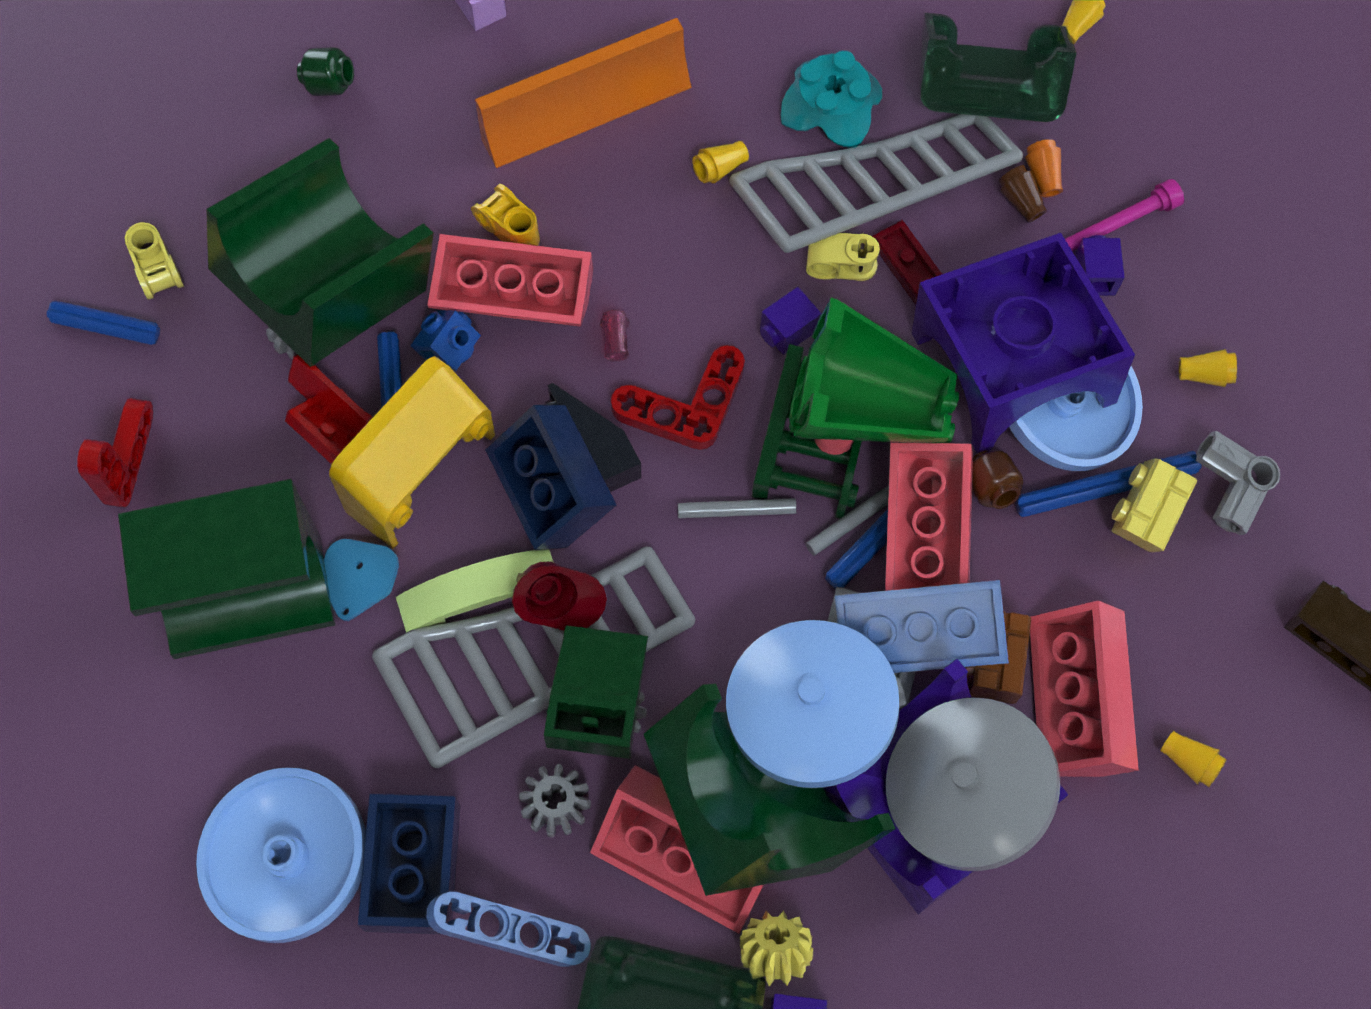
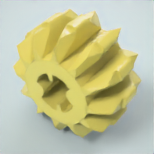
(776, 948)

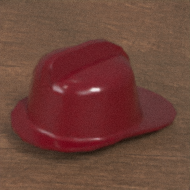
(558, 596)

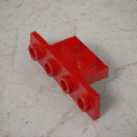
(328, 415)

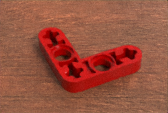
(697, 413)
(115, 468)

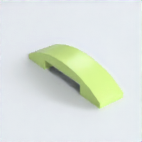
(465, 589)

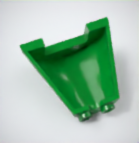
(870, 385)

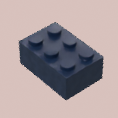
(550, 477)
(407, 861)

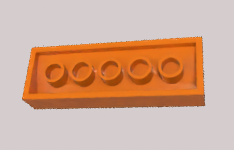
(583, 93)

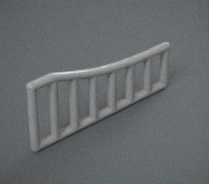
(882, 202)
(503, 622)

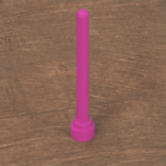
(1165, 197)

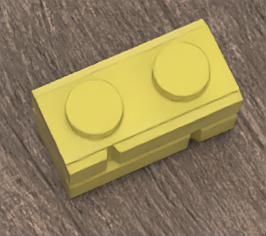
(1152, 504)

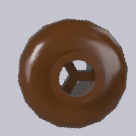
(995, 479)

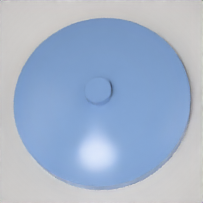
(1078, 432)
(812, 703)
(281, 855)

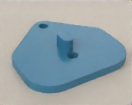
(361, 587)

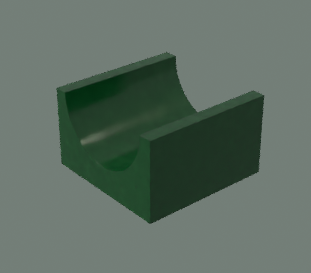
(312, 256)
(227, 568)

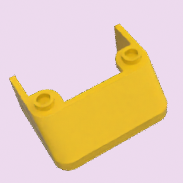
(404, 445)

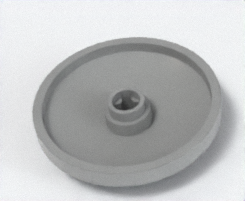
(973, 784)

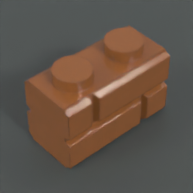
(1005, 680)

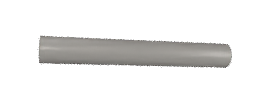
(737, 508)
(848, 522)

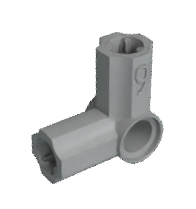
(1243, 493)

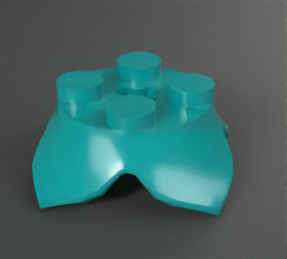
(841, 115)

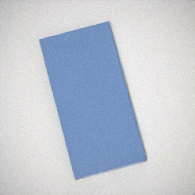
(931, 624)

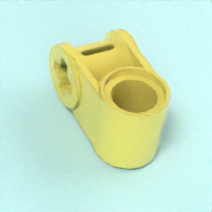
(838, 257)
(152, 265)

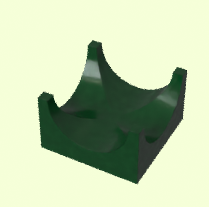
(736, 818)

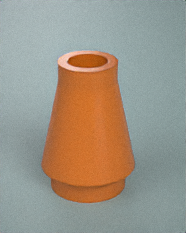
(1045, 164)

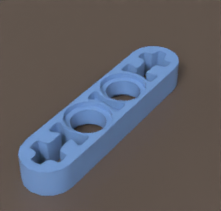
(510, 924)

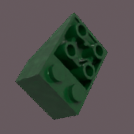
(596, 692)

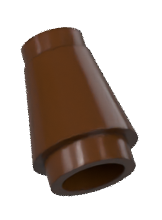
(1023, 193)

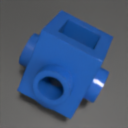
(446, 336)

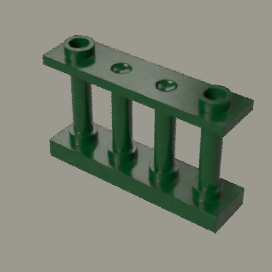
(780, 441)

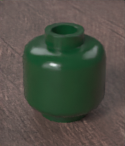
(325, 71)

